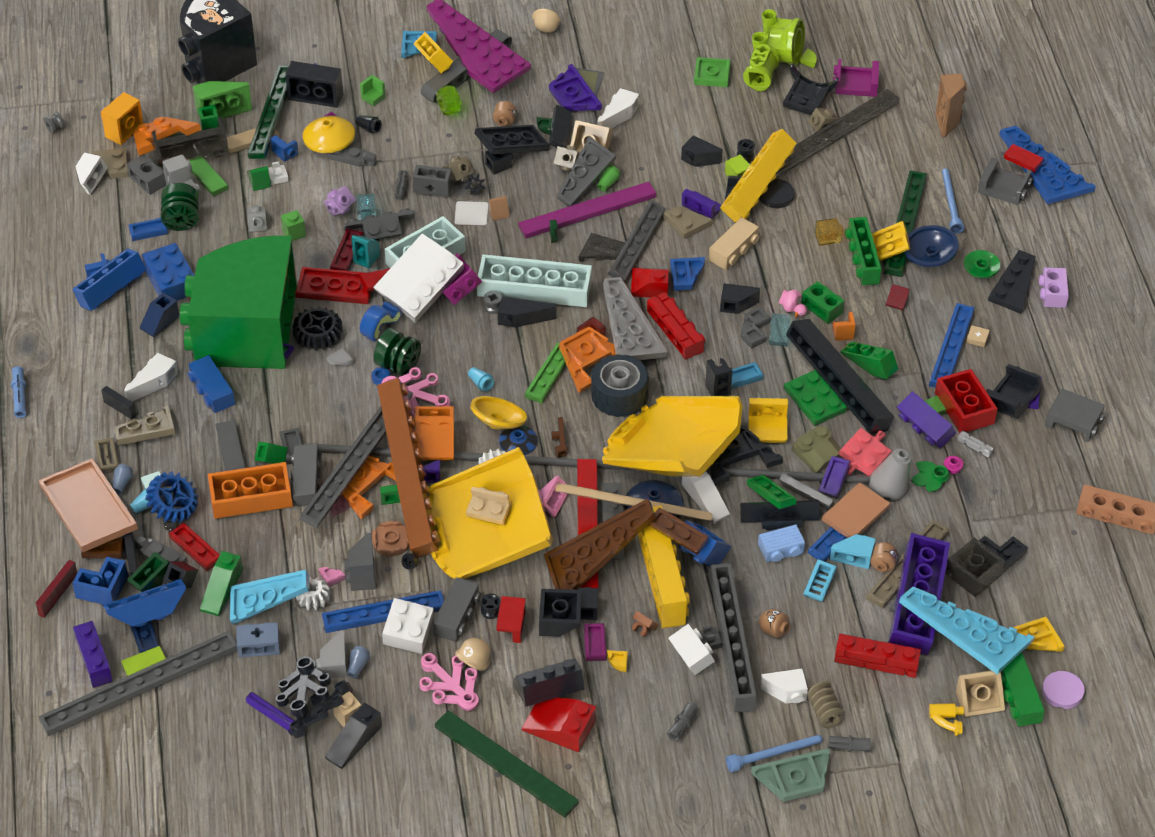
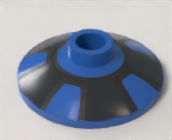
(519, 437)

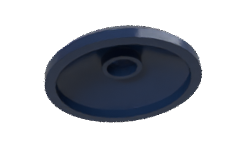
(932, 246)
(656, 491)

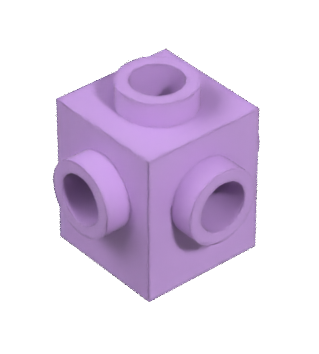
(339, 201)

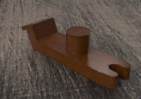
(559, 435)

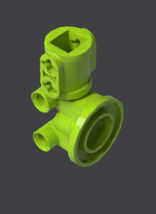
(779, 42)

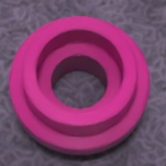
(953, 464)

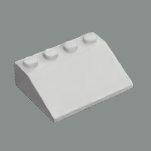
(419, 277)

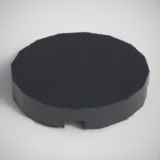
(778, 194)

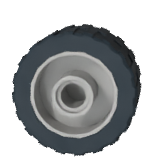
(619, 385)

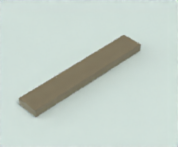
(888, 584)

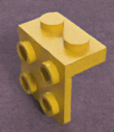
(768, 419)

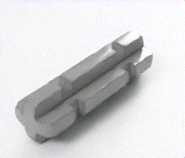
(975, 444)

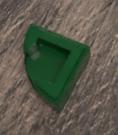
(544, 124)
(552, 230)

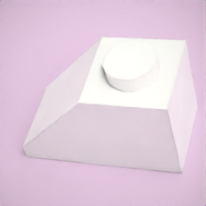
(90, 171)
(785, 685)

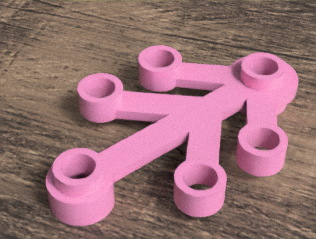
(415, 388)
(450, 683)

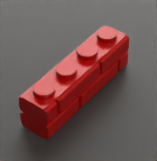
(675, 325)
(877, 655)

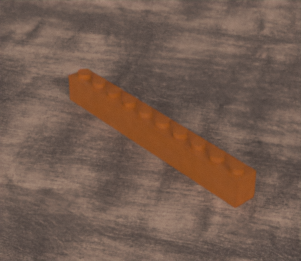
(408, 467)

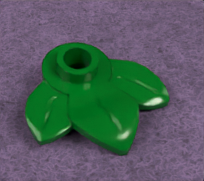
(930, 476)

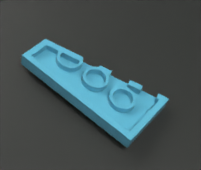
(262, 594)

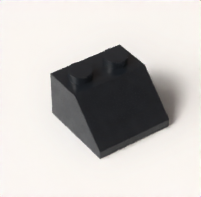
(559, 611)

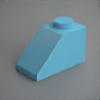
(853, 551)

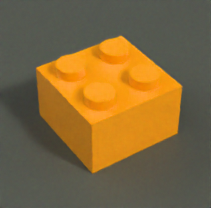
(121, 118)

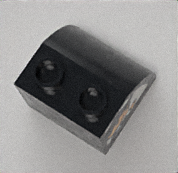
(216, 40)

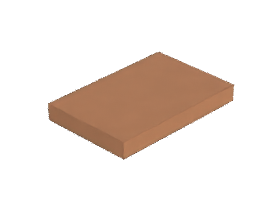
(856, 511)

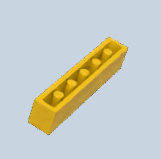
(758, 175)

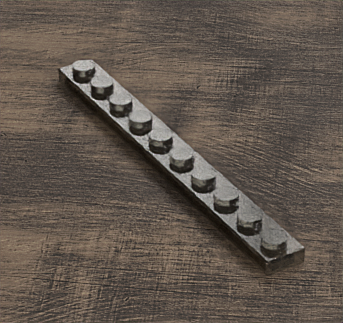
(839, 129)

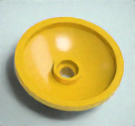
(328, 134)
(498, 412)

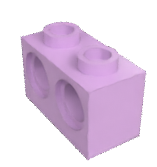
(1054, 287)

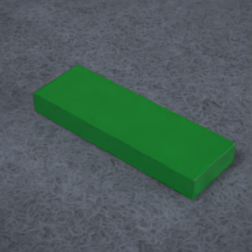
(771, 491)

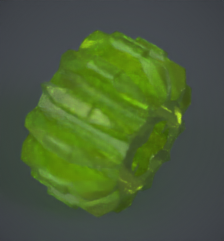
(448, 100)

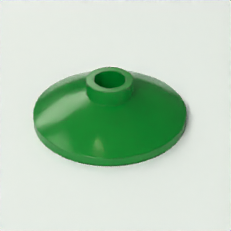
(981, 264)

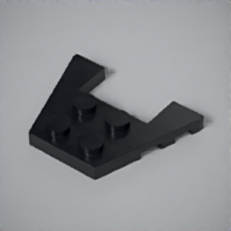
(742, 447)

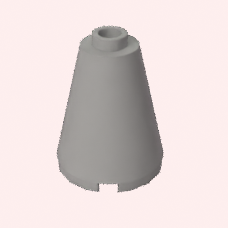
(892, 475)

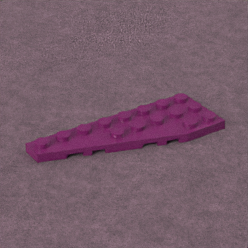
(482, 54)

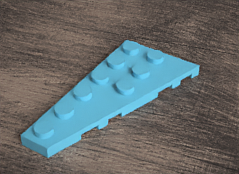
(969, 630)

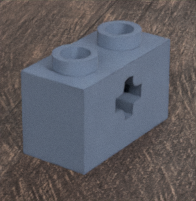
(258, 640)

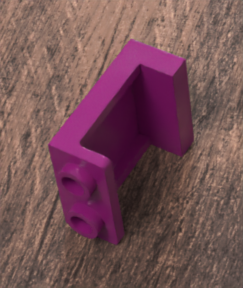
(857, 80)
(463, 284)

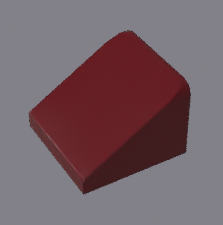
(897, 297)

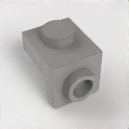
(256, 218)

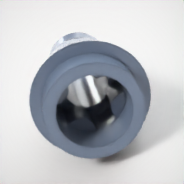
(121, 478)
(358, 659)

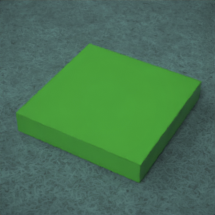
(712, 72)

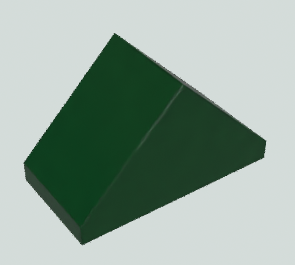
(150, 573)

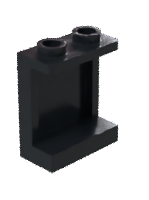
(1015, 391)

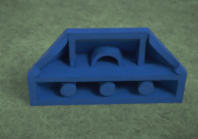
(147, 605)

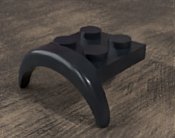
(806, 94)

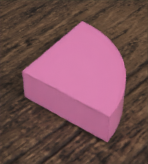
(331, 576)

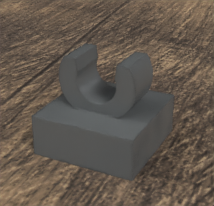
(711, 637)

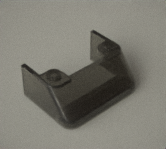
(194, 146)

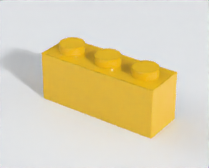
(433, 52)

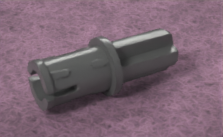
(849, 743)

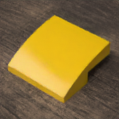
(891, 240)

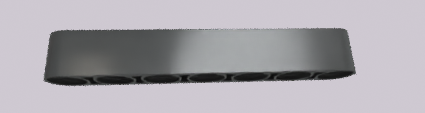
(457, 73)

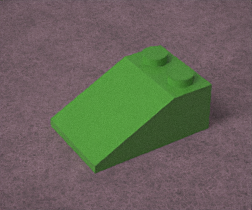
(228, 97)

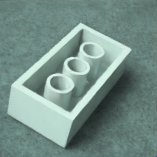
(439, 231)

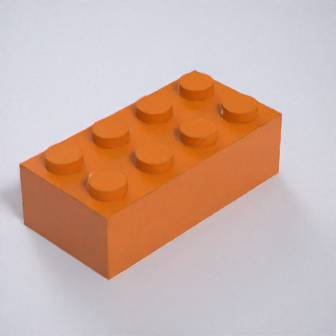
(250, 490)

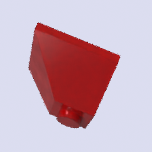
(649, 282)

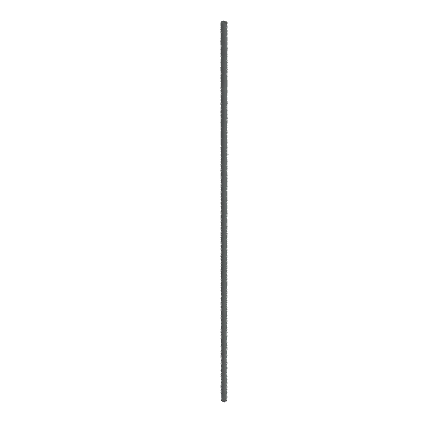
(573, 462)

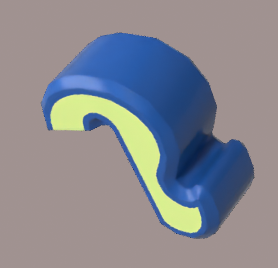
(378, 316)

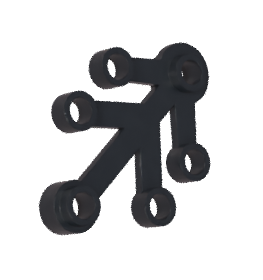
(304, 667)
(319, 710)

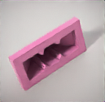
(550, 498)

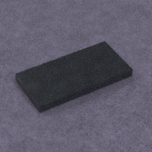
(512, 139)

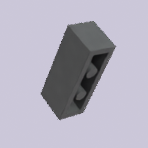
(306, 473)
(456, 609)

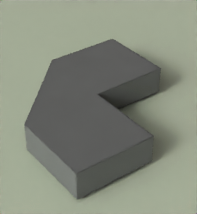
(752, 322)

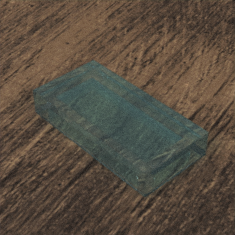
(779, 327)

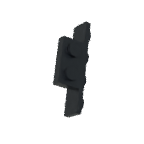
(774, 518)

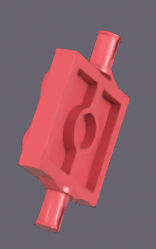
(865, 451)

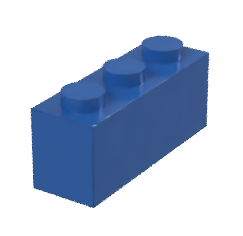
(211, 384)

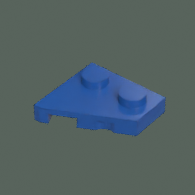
(686, 272)

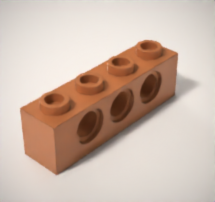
(1117, 509)

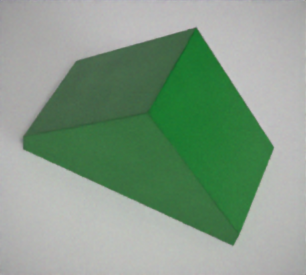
(259, 178)

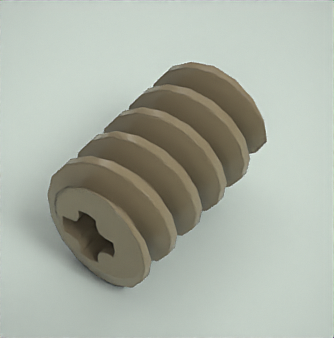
(825, 704)

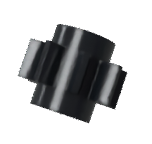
(476, 179)

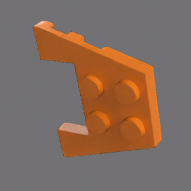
(163, 128)
(582, 352)
(366, 477)

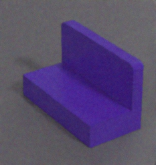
(700, 203)

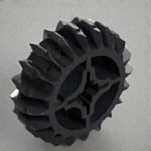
(317, 328)

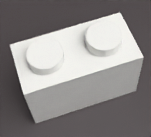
(691, 649)

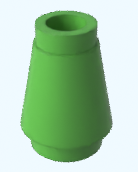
(608, 178)

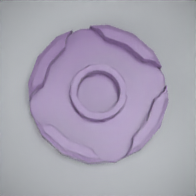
(1063, 689)

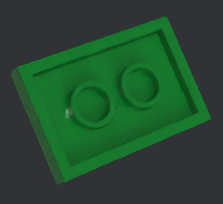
(815, 397)

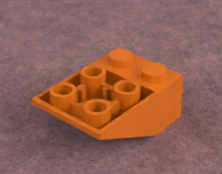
(435, 432)

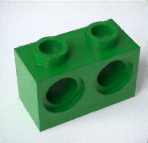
(822, 302)

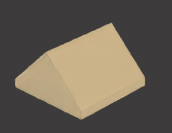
(980, 693)

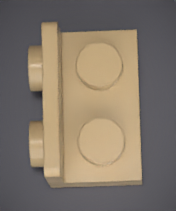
(489, 505)

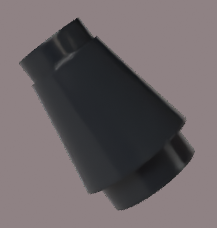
(369, 123)

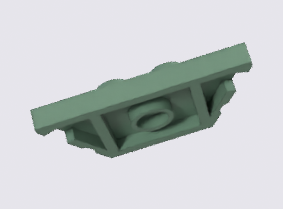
(795, 775)

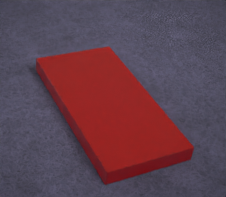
(331, 286)

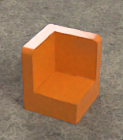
(844, 330)

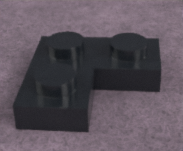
(1010, 551)

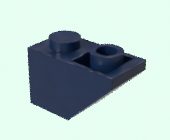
(159, 314)

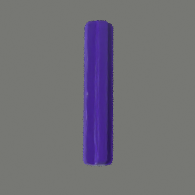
(269, 710)

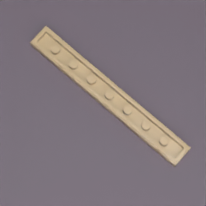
(631, 501)

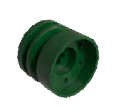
(179, 206)
(397, 352)

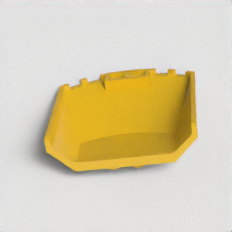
(676, 435)
(477, 545)

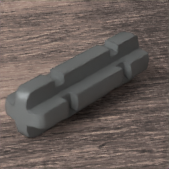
(401, 184)

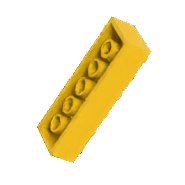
(664, 577)

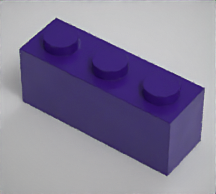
(925, 420)
(92, 654)

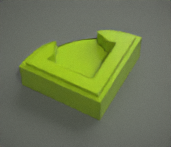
(808, 58)

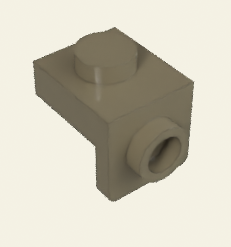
(821, 117)

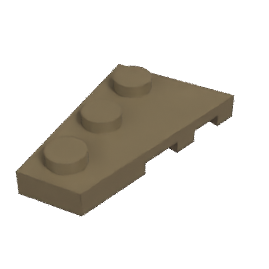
(150, 427)

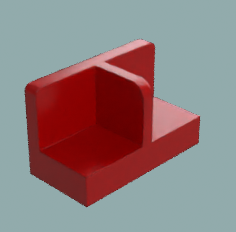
(512, 616)

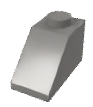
(333, 657)

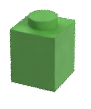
(293, 225)

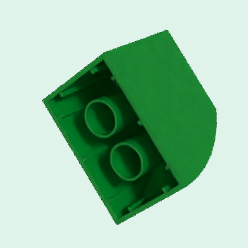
(242, 304)

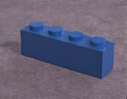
(109, 279)

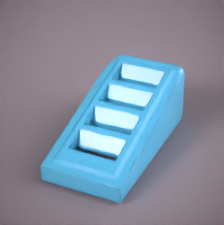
(824, 567)

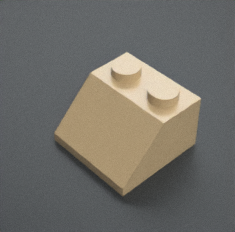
(598, 133)

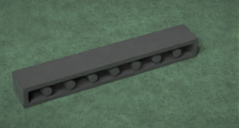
(733, 638)

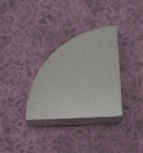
(340, 358)

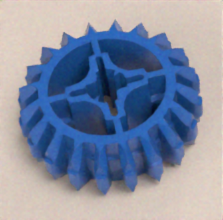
(182, 495)

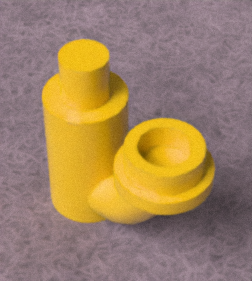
(941, 711)

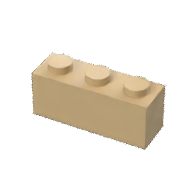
(734, 243)

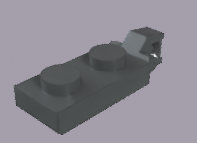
(353, 156)
(148, 547)

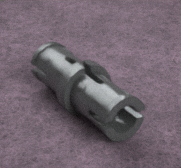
(682, 721)

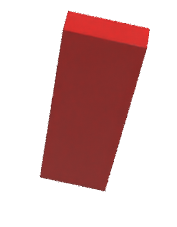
(194, 546)

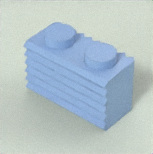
(781, 543)

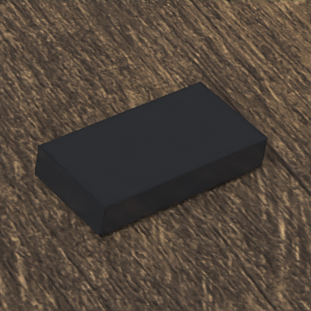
(118, 402)

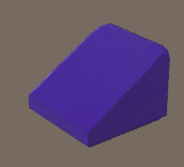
(432, 472)

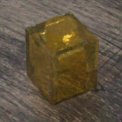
(828, 231)

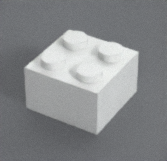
(408, 626)

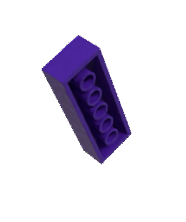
(924, 569)

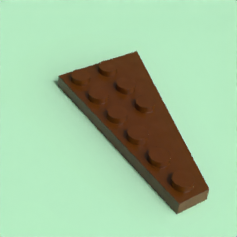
(586, 554)

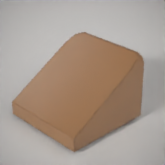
(498, 208)

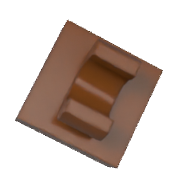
(645, 622)

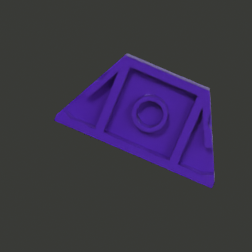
(573, 92)

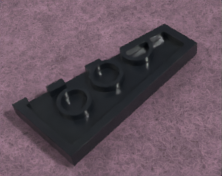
(1014, 283)

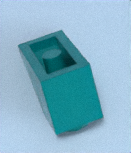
(365, 251)

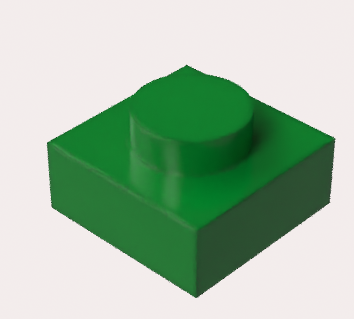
(389, 494)

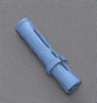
(18, 376)

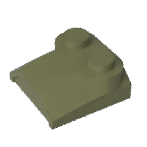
(816, 448)

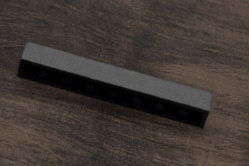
(840, 376)

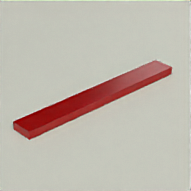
(586, 506)

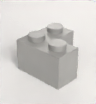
(178, 171)

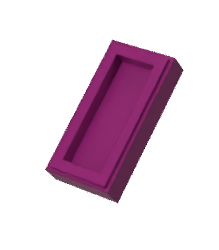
(594, 642)

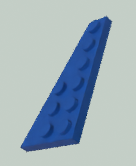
(1053, 177)

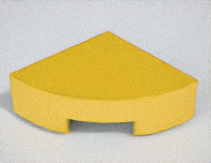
(618, 659)

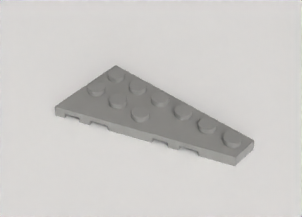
(629, 325)

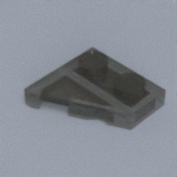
(600, 248)

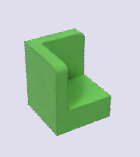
(372, 90)

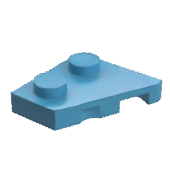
(409, 38)

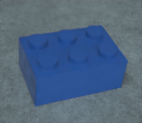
(167, 270)

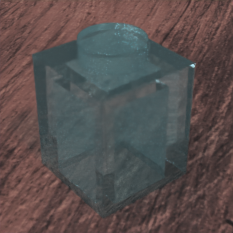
(365, 205)

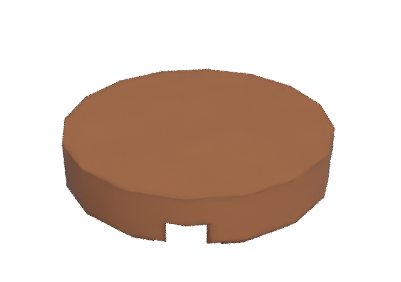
(390, 538)

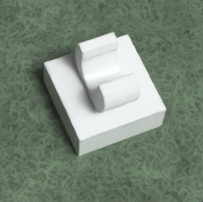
(277, 173)

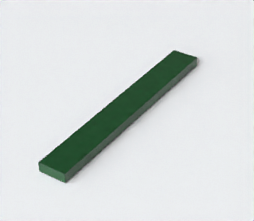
(270, 116)
(907, 214)
(507, 764)

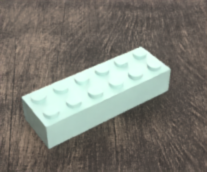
(535, 280)

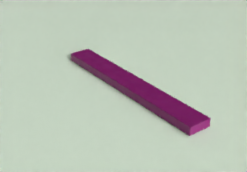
(588, 209)

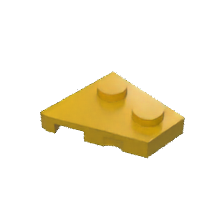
(1044, 633)

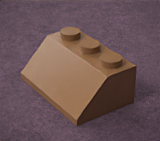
(950, 102)

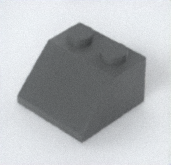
(360, 565)

